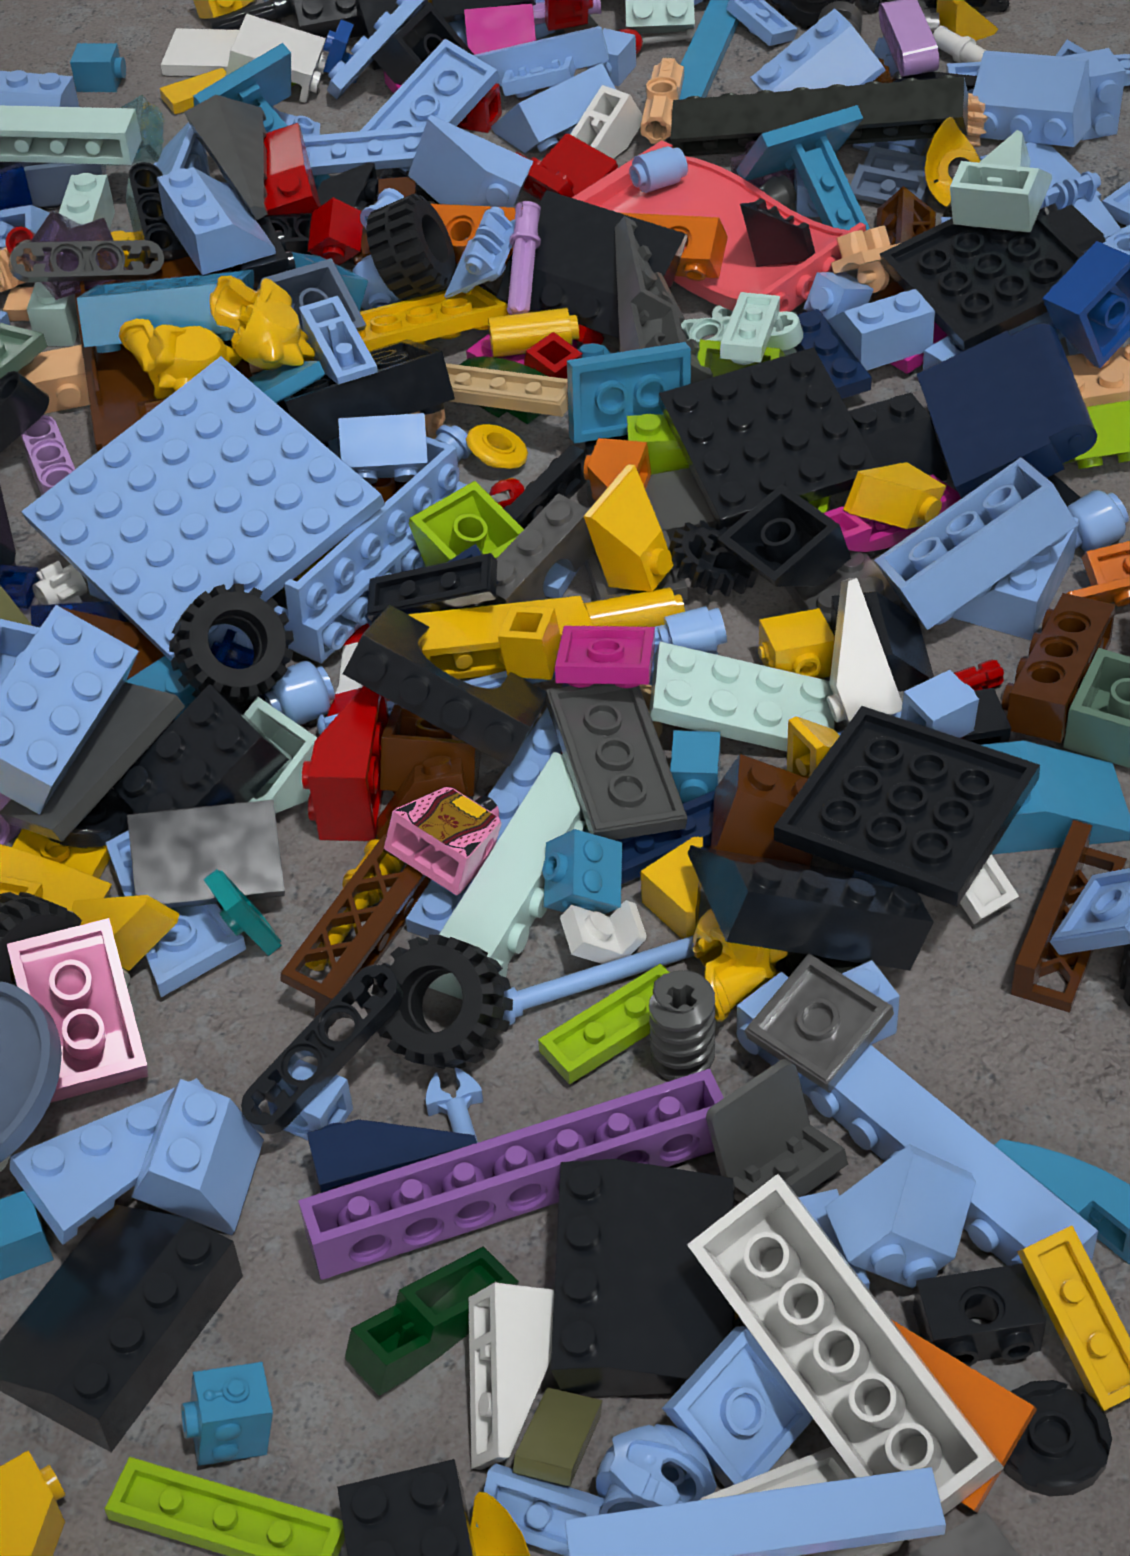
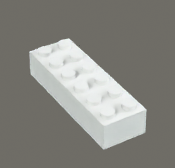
(839, 1345)

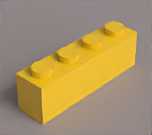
(467, 640)

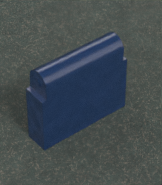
(1005, 404)

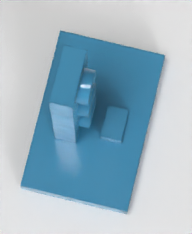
(261, 84)
(812, 150)
(619, 385)

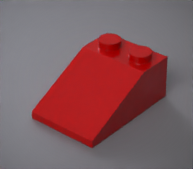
(289, 173)
(347, 771)

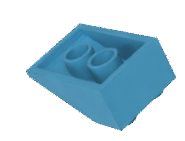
(1066, 791)

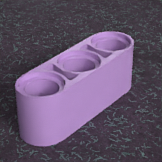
(908, 37)
(46, 453)

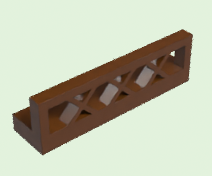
(902, 222)
(1051, 910)
(371, 939)

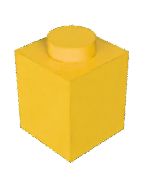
(530, 641)

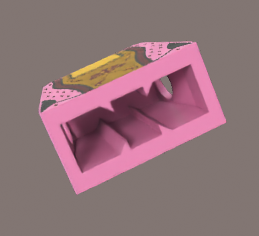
(445, 836)

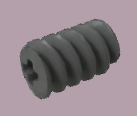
(682, 1024)

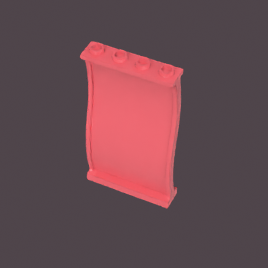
(718, 193)

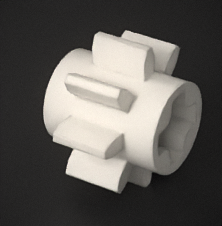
(59, 585)

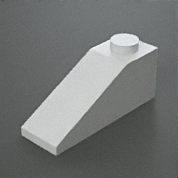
(609, 122)
(859, 665)
(507, 1364)

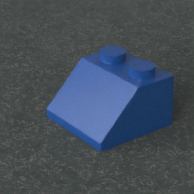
(1094, 303)

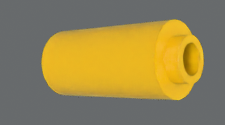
(519, 332)
(636, 609)

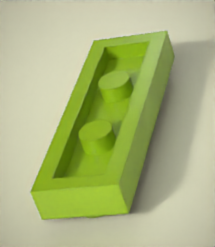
(602, 1029)

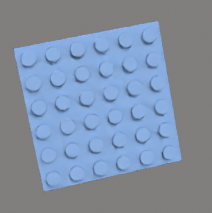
(202, 498)

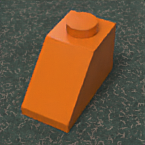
(610, 459)

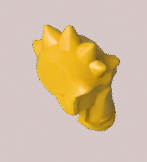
(263, 321)
(173, 353)
(731, 967)

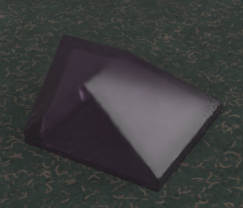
(62, 229)

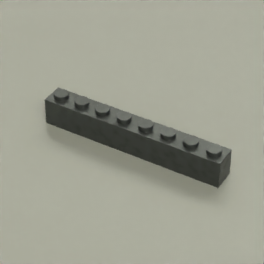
(889, 113)

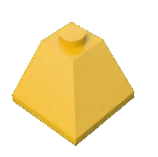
(628, 535)

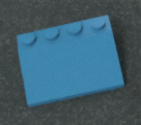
(162, 301)

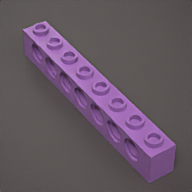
(502, 1174)

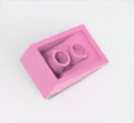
(85, 992)

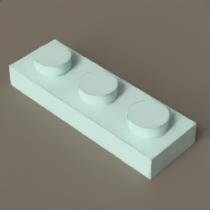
(750, 328)

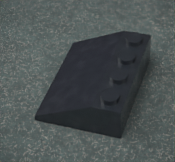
(578, 260)
(407, 381)
(812, 909)
(628, 1290)
(117, 1320)

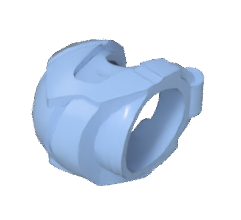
(653, 1469)

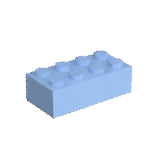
(976, 543)
(55, 703)

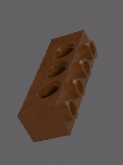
(1056, 666)

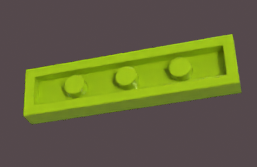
(218, 1515)

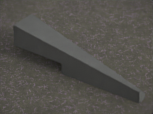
(235, 140)
(645, 302)

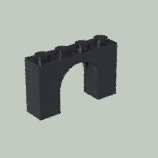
(485, 718)

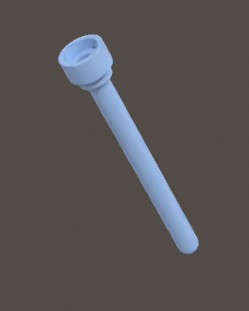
(596, 976)

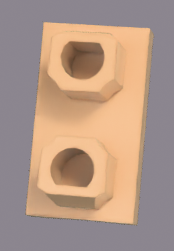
(862, 252)

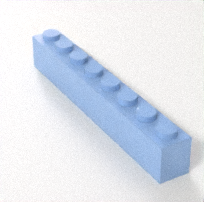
(891, 1110)

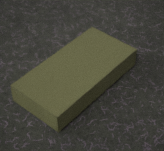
(557, 1437)

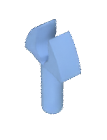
(456, 1108)

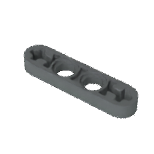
(87, 267)

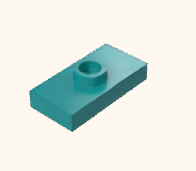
(241, 913)

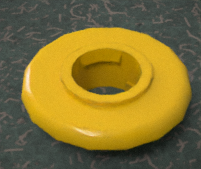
(497, 446)

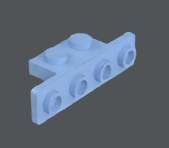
(546, 61)

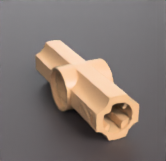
(661, 91)

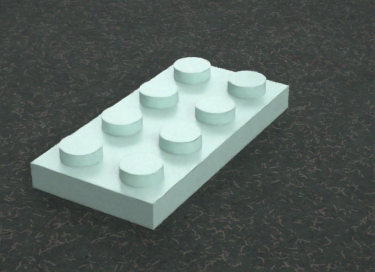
(733, 696)

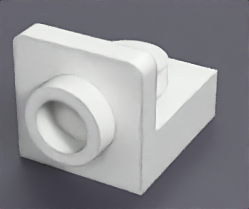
(988, 892)
(603, 937)

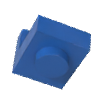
(336, 46)

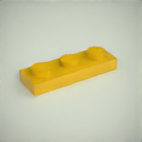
(1081, 1314)

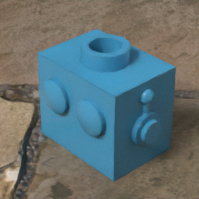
(582, 872)
(228, 1413)

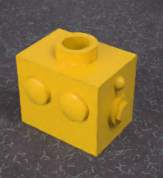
(797, 643)

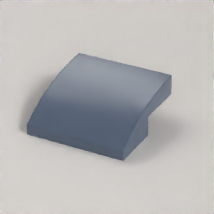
(887, 172)

